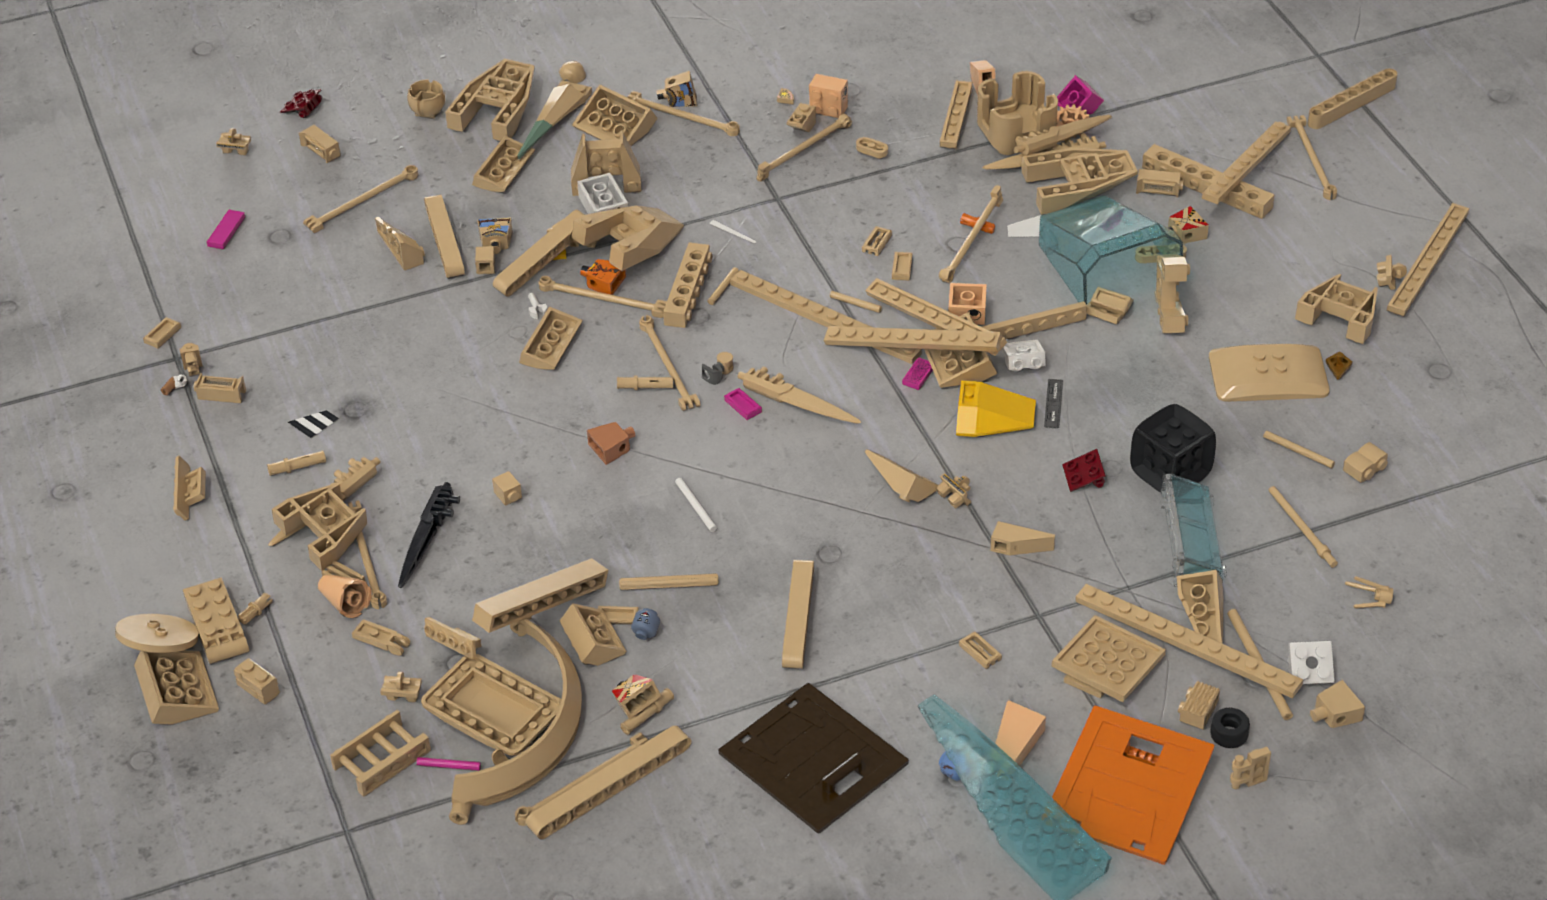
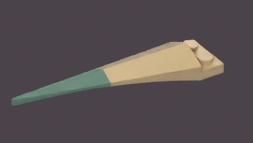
(561, 102)

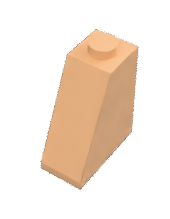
(980, 72)

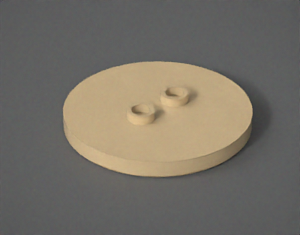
(156, 633)

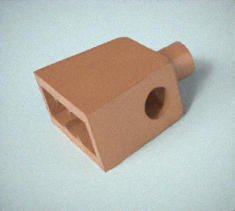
(610, 441)

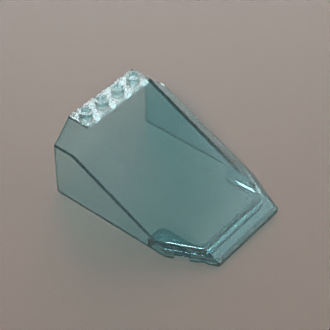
(1096, 229)

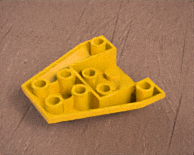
(992, 410)

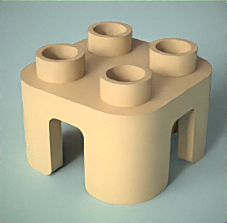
(1017, 115)

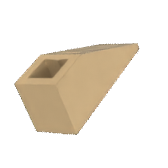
(1017, 540)

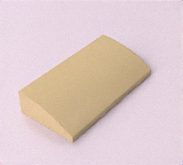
(501, 166)
(550, 339)

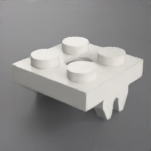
(1321, 651)

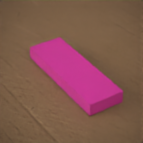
(225, 229)

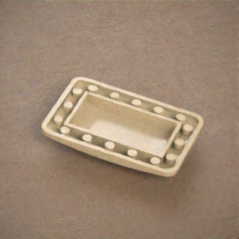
(1268, 372)
(491, 704)

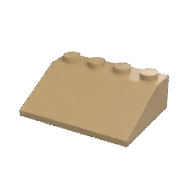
(610, 113)
(959, 365)
(175, 686)

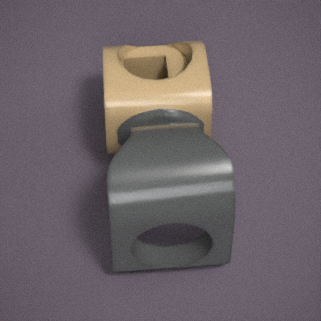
(723, 366)

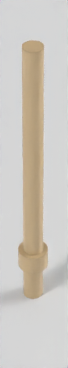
(1322, 550)

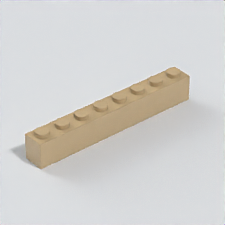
(539, 595)

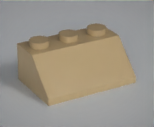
(591, 637)

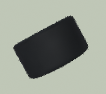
(1230, 718)

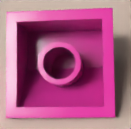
(1080, 94)

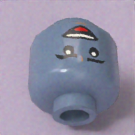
(645, 623)

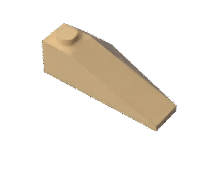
(402, 246)
(901, 479)
(1203, 602)

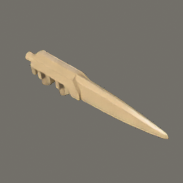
(1047, 139)
(1016, 161)
(784, 392)
(358, 475)

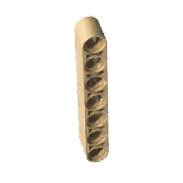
(1352, 98)
(444, 236)
(537, 256)
(798, 614)

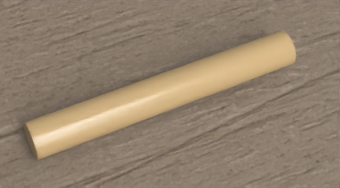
(720, 289)
(854, 301)

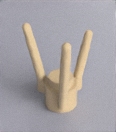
(1382, 593)

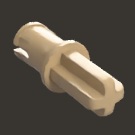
(254, 608)

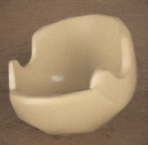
(572, 71)

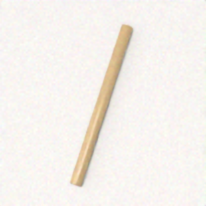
(1253, 652)

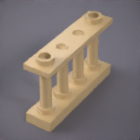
(388, 767)

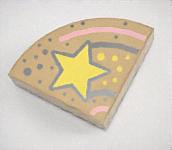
(785, 96)

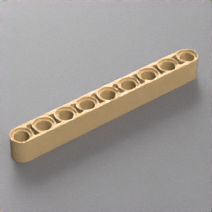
(607, 782)

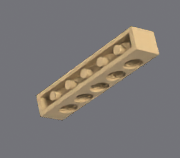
(687, 285)

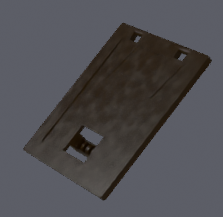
(807, 751)

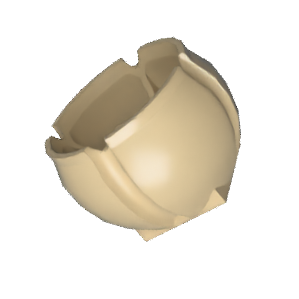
(426, 98)

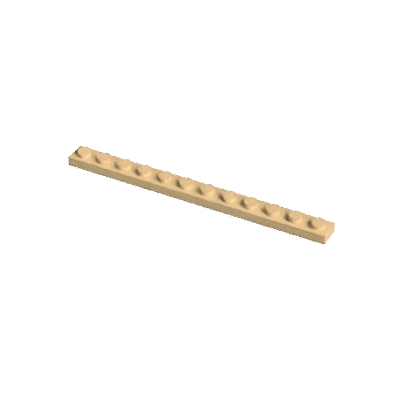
(810, 309)
(1189, 641)

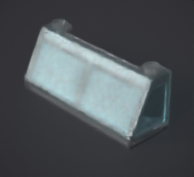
(1191, 527)

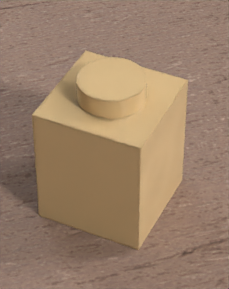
(485, 260)
(507, 488)

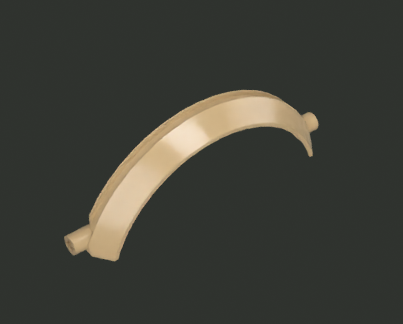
(538, 760)

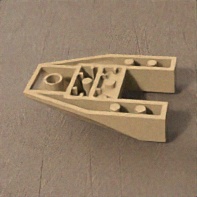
(502, 86)
(1086, 170)
(639, 229)

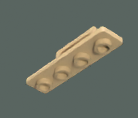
(188, 487)
(452, 638)

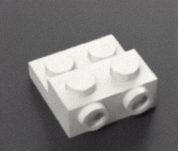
(1024, 355)

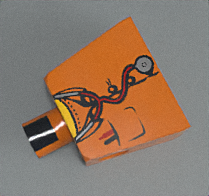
(603, 276)

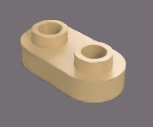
(872, 147)

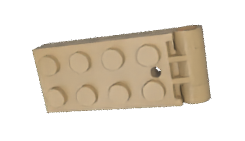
(215, 620)

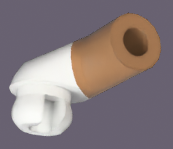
(174, 383)

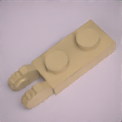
(380, 637)

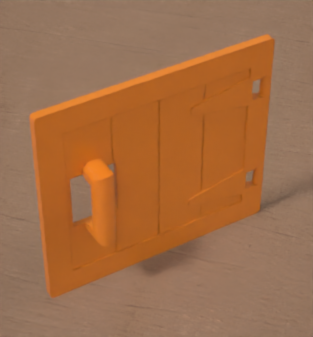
(1129, 792)

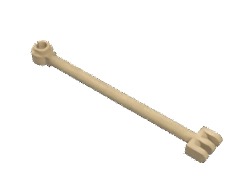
(731, 128)
(764, 168)
(1328, 188)
(316, 224)
(947, 274)
(546, 284)
(648, 326)
(376, 593)
(523, 812)

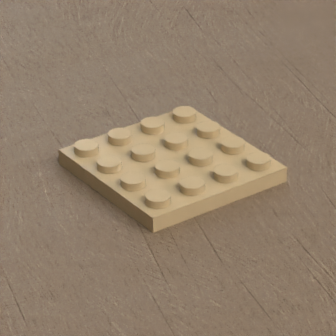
(1108, 658)

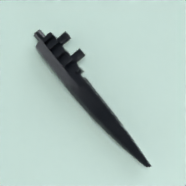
(430, 518)

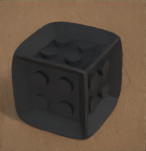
(1173, 444)

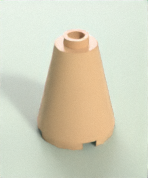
(345, 594)

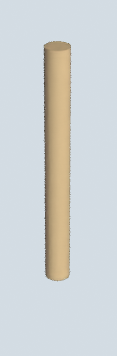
(1299, 449)

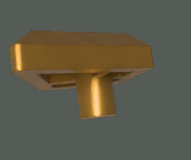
(1338, 364)

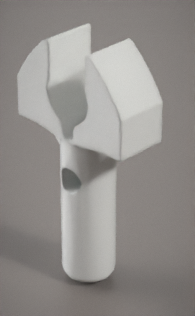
(536, 306)

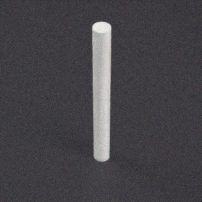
(695, 504)

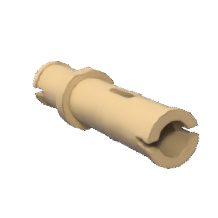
(644, 382)
(296, 463)
(630, 724)

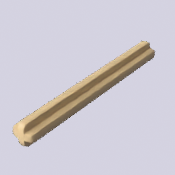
(668, 581)

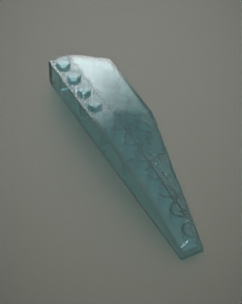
(1017, 809)

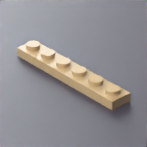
(955, 114)
(1040, 321)

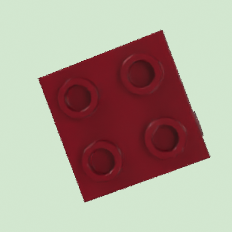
(303, 102)
(1084, 471)

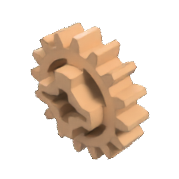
(1070, 115)

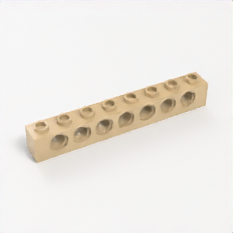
(1200, 177)

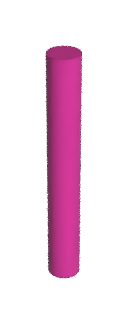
(445, 763)

